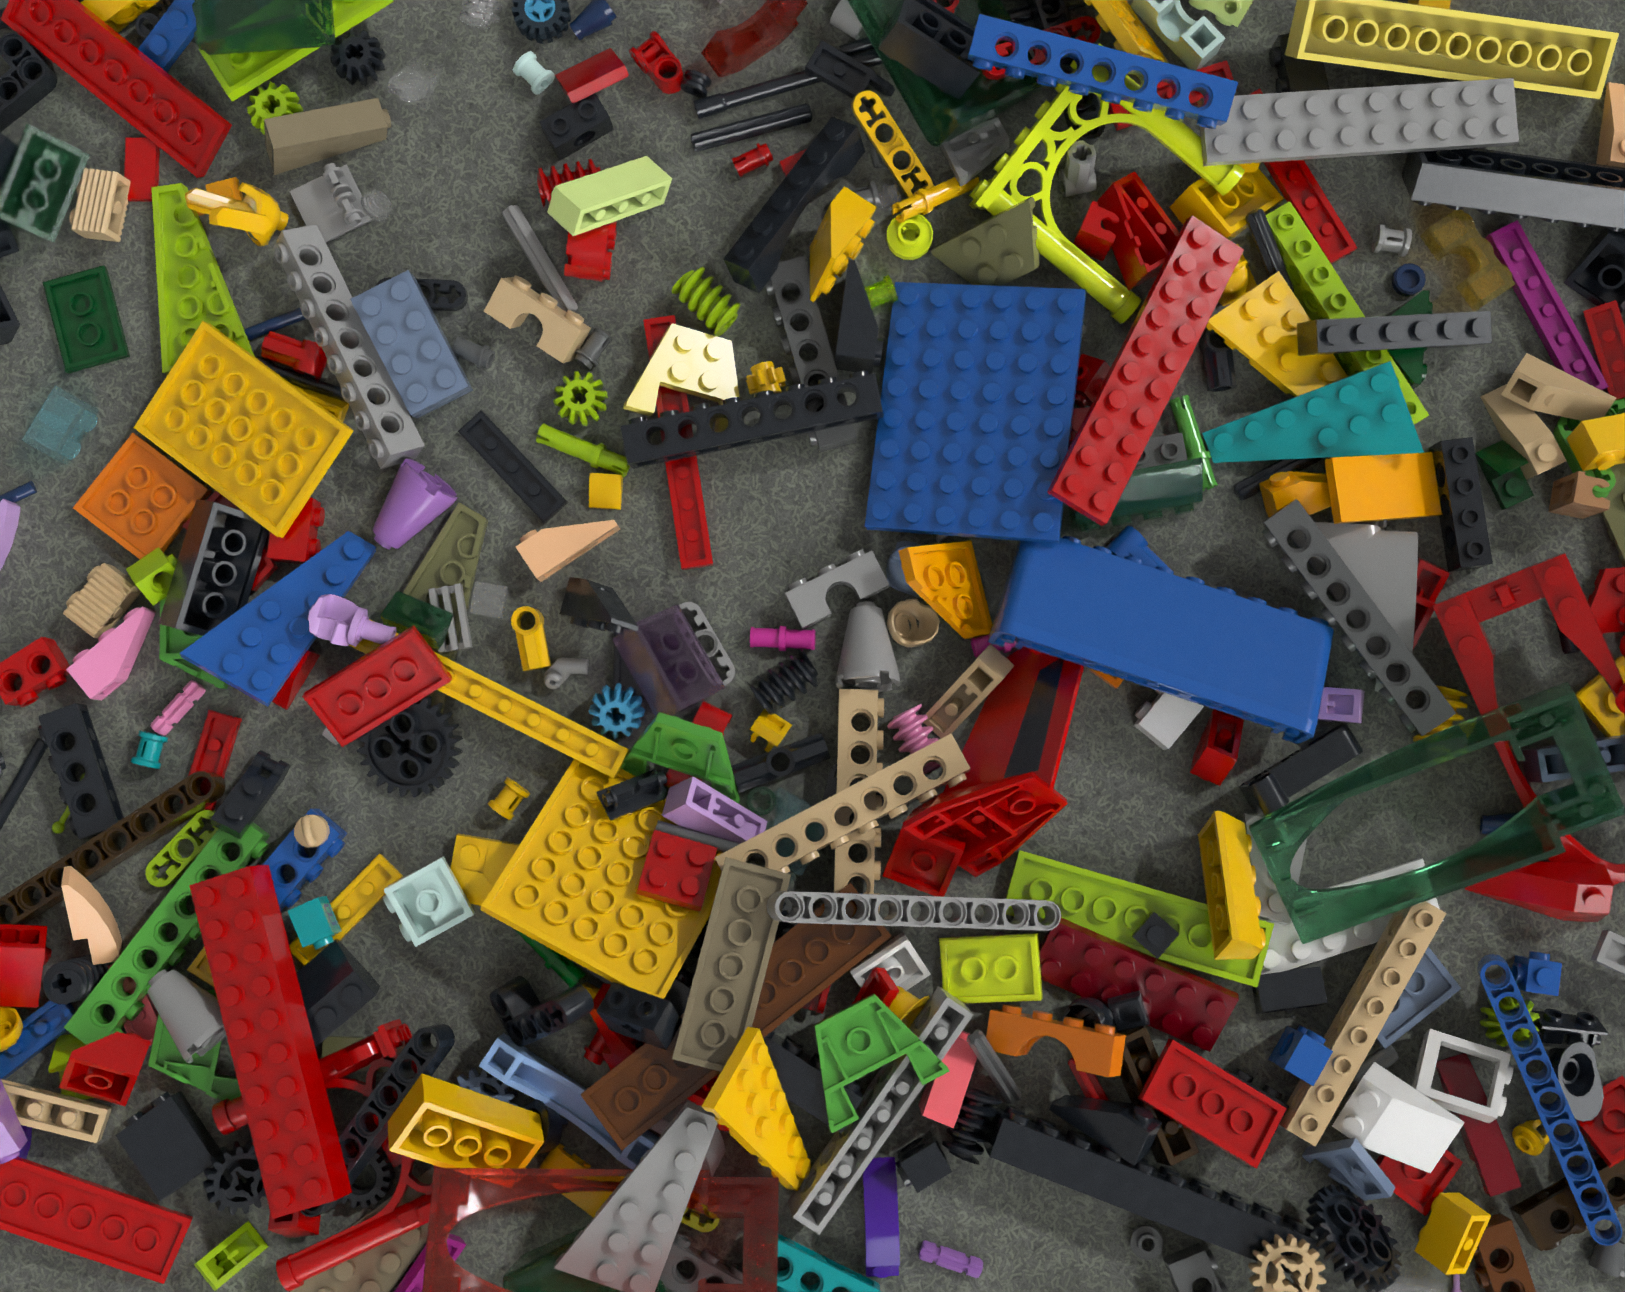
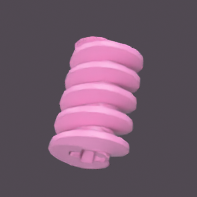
(913, 734)

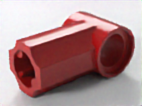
(299, 355)

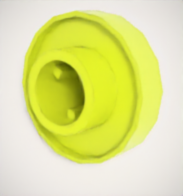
(910, 238)

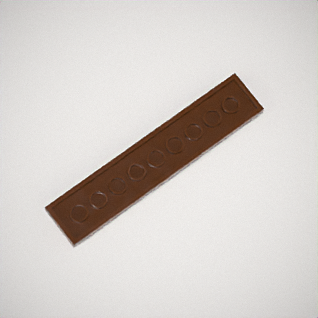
(799, 968)

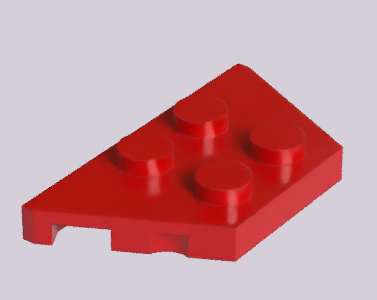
(1608, 600)

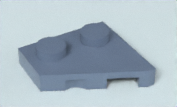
(1352, 1167)

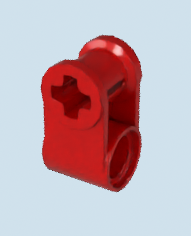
(655, 60)

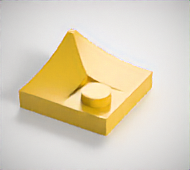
(479, 863)

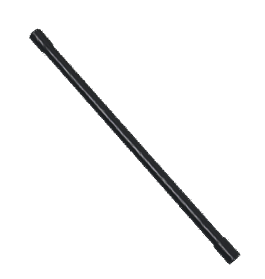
(721, 102)

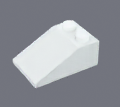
(1397, 1120)

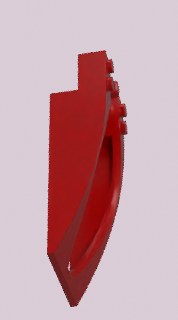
(1462, 625)

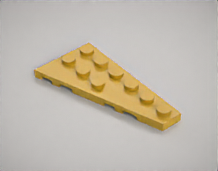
(1265, 332)
(756, 1111)

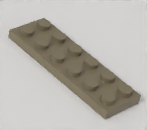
(730, 965)

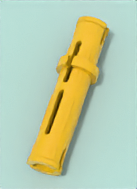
(925, 200)

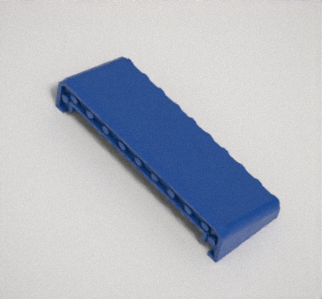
(1167, 633)

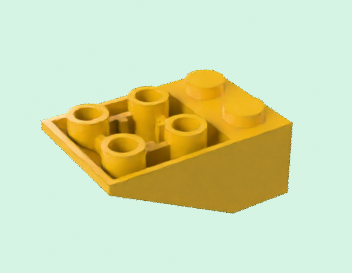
(838, 239)

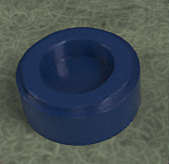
(1408, 279)

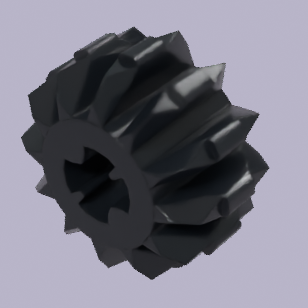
(348, 66)

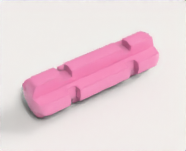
(177, 708)

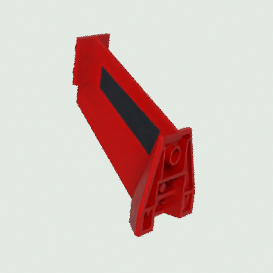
(1011, 764)

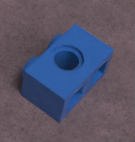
(1301, 1053)

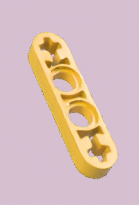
(895, 144)

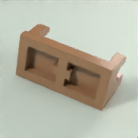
(1574, 496)

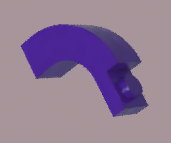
(881, 1218)

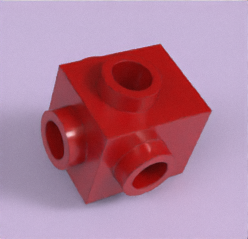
(1089, 379)

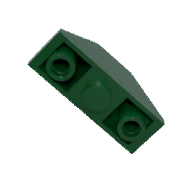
(1411, 360)

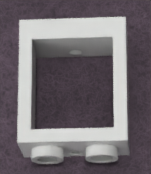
(1426, 1067)

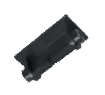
(633, 794)
(1579, 1027)

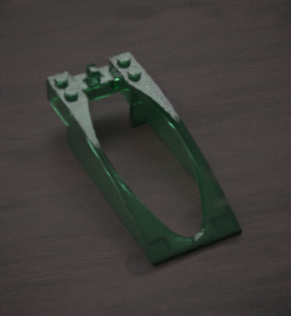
(1519, 842)

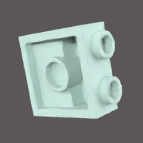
(427, 902)

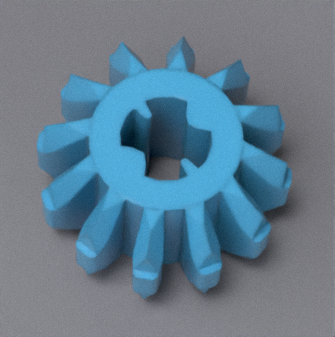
(605, 714)

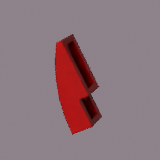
(1429, 585)

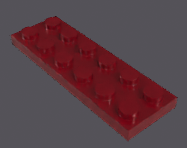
(1106, 968)

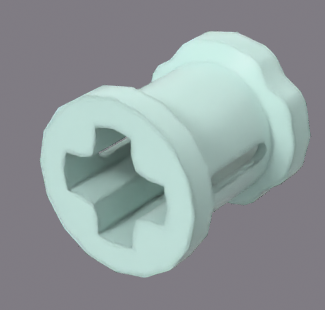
(533, 72)

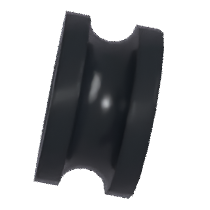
(695, 83)

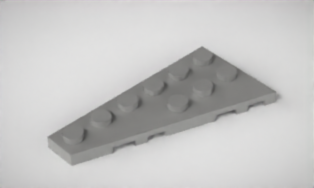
(639, 1220)

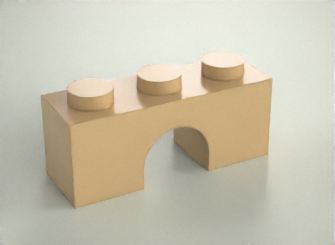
(562, 330)

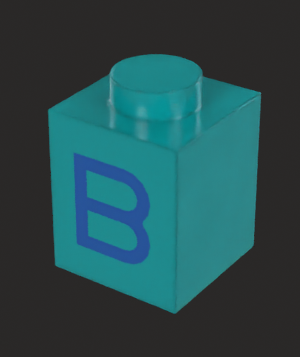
(315, 922)

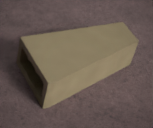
(323, 133)

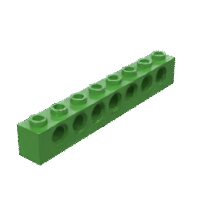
(88, 1021)

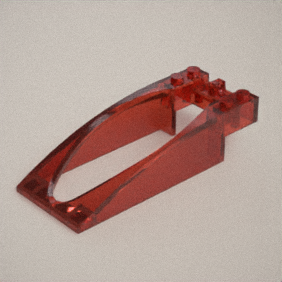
(468, 1191)

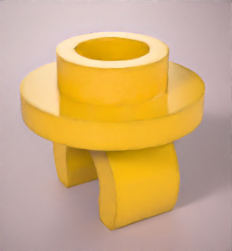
(1528, 1138)

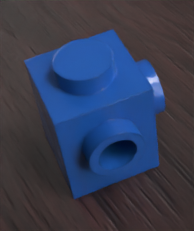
(1537, 973)

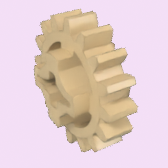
(1298, 1266)

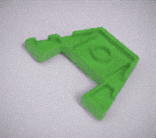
(686, 749)
(861, 1042)
(199, 1073)

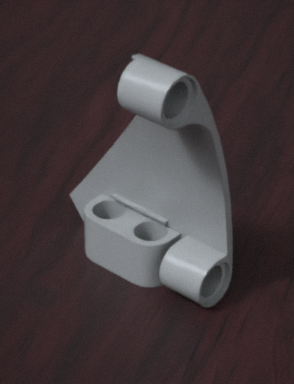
(1386, 570)

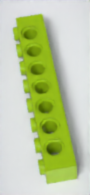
(1326, 296)

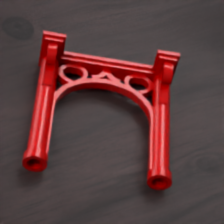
(391, 1220)

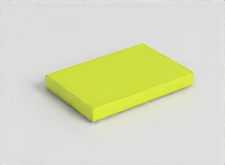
(991, 968)

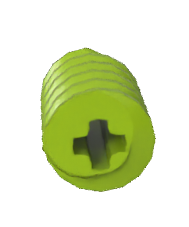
(706, 301)

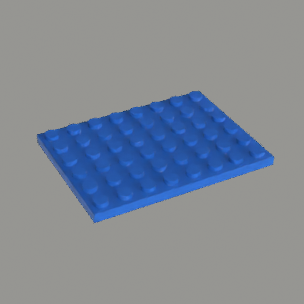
(976, 410)

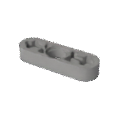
(700, 619)

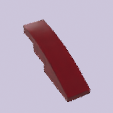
(1482, 1139)

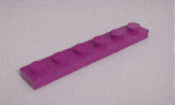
(1544, 305)

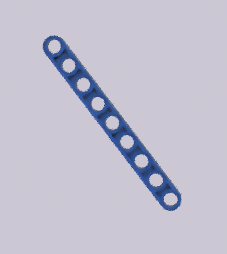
(1555, 1113)

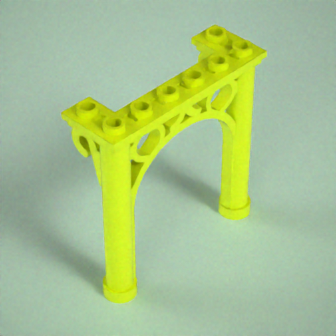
(1050, 241)

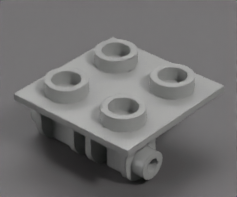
(331, 202)

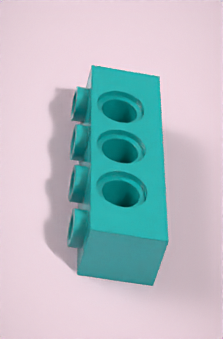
(830, 1272)

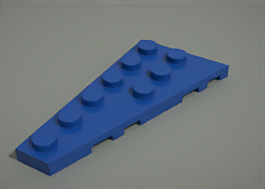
(271, 633)

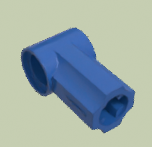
(1132, 543)

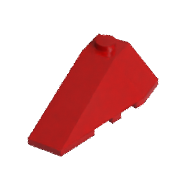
(1554, 889)

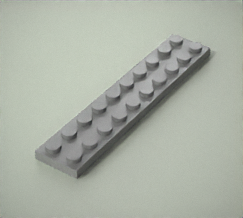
(1364, 122)

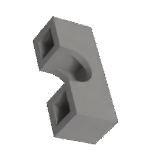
(860, 573)

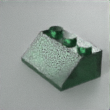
(40, 184)

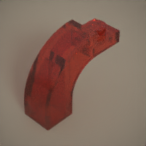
(742, 45)

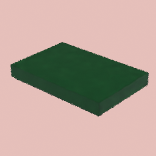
(86, 319)

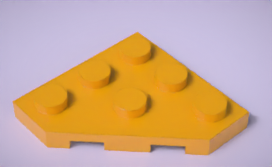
(950, 583)

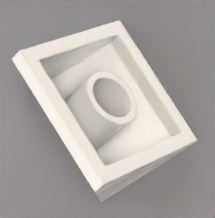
(899, 961)

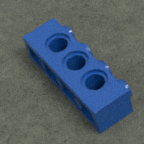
(305, 867)

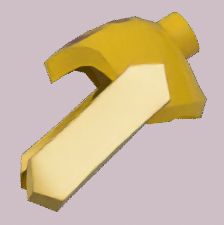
(254, 213)

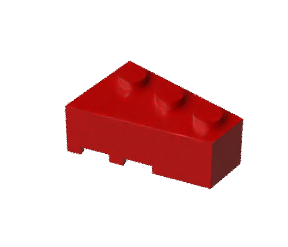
(1142, 232)

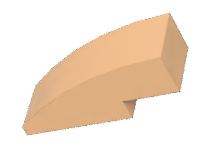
(90, 917)

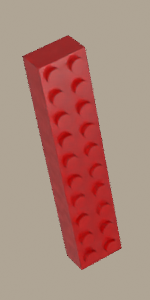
(270, 1040)

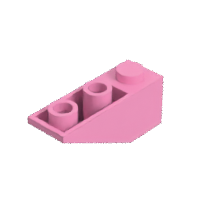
(111, 660)

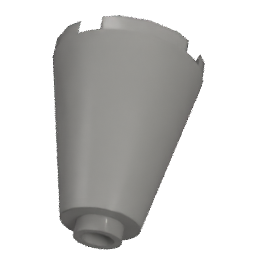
(867, 651)
(187, 1012)

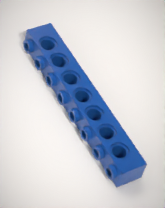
(1217, 91)

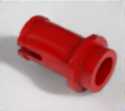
(753, 159)
(594, 1050)

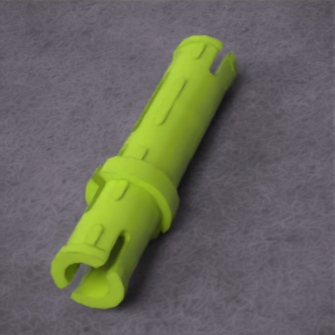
(594, 454)

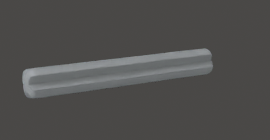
(538, 258)

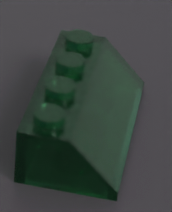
(1151, 492)

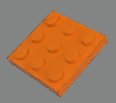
(141, 498)

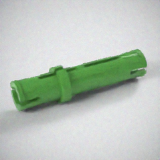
(1192, 439)

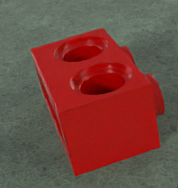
(28, 665)

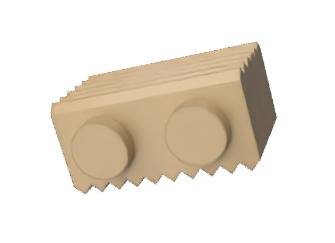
(100, 205)
(101, 600)

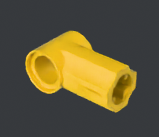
(531, 642)

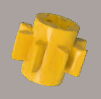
(765, 378)

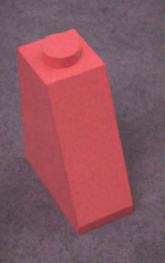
(945, 1094)

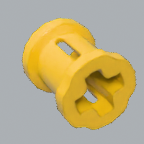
(509, 798)

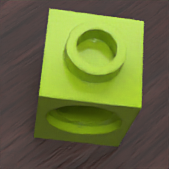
(146, 568)

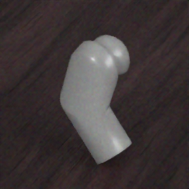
(562, 669)

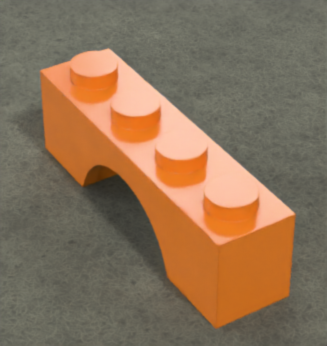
(1093, 1049)

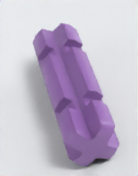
(950, 1259)

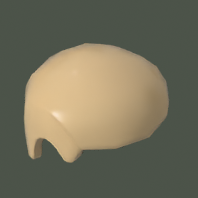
(911, 610)

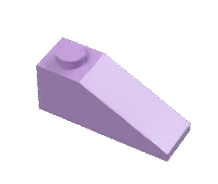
(710, 812)

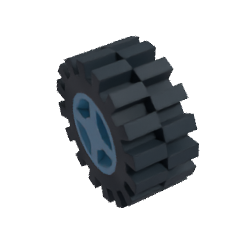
(541, 27)

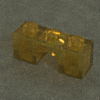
(1459, 236)

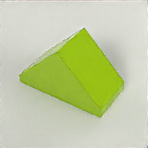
(231, 1255)

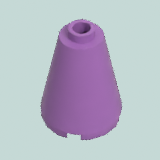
(411, 504)

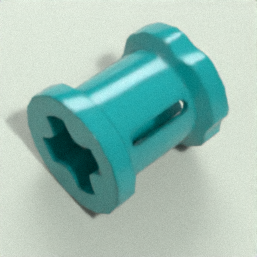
(149, 749)

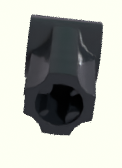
(1217, 364)

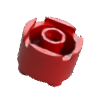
(589, 253)

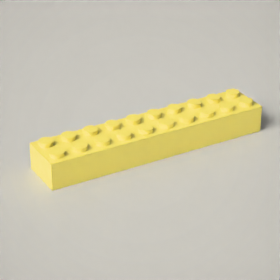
(1452, 44)

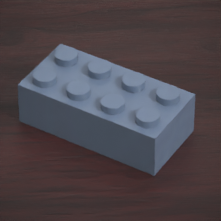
(411, 344)

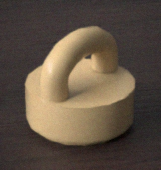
(311, 831)

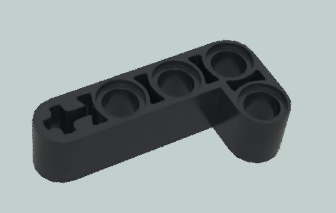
(21, 79)
(1300, 769)
(530, 1019)

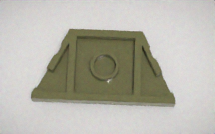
(995, 248)

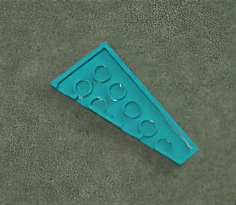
(1341, 419)

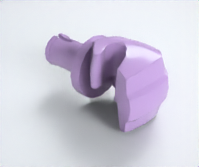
(345, 623)

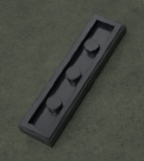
(513, 466)

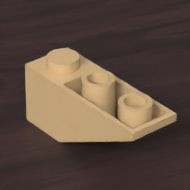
(1555, 391)

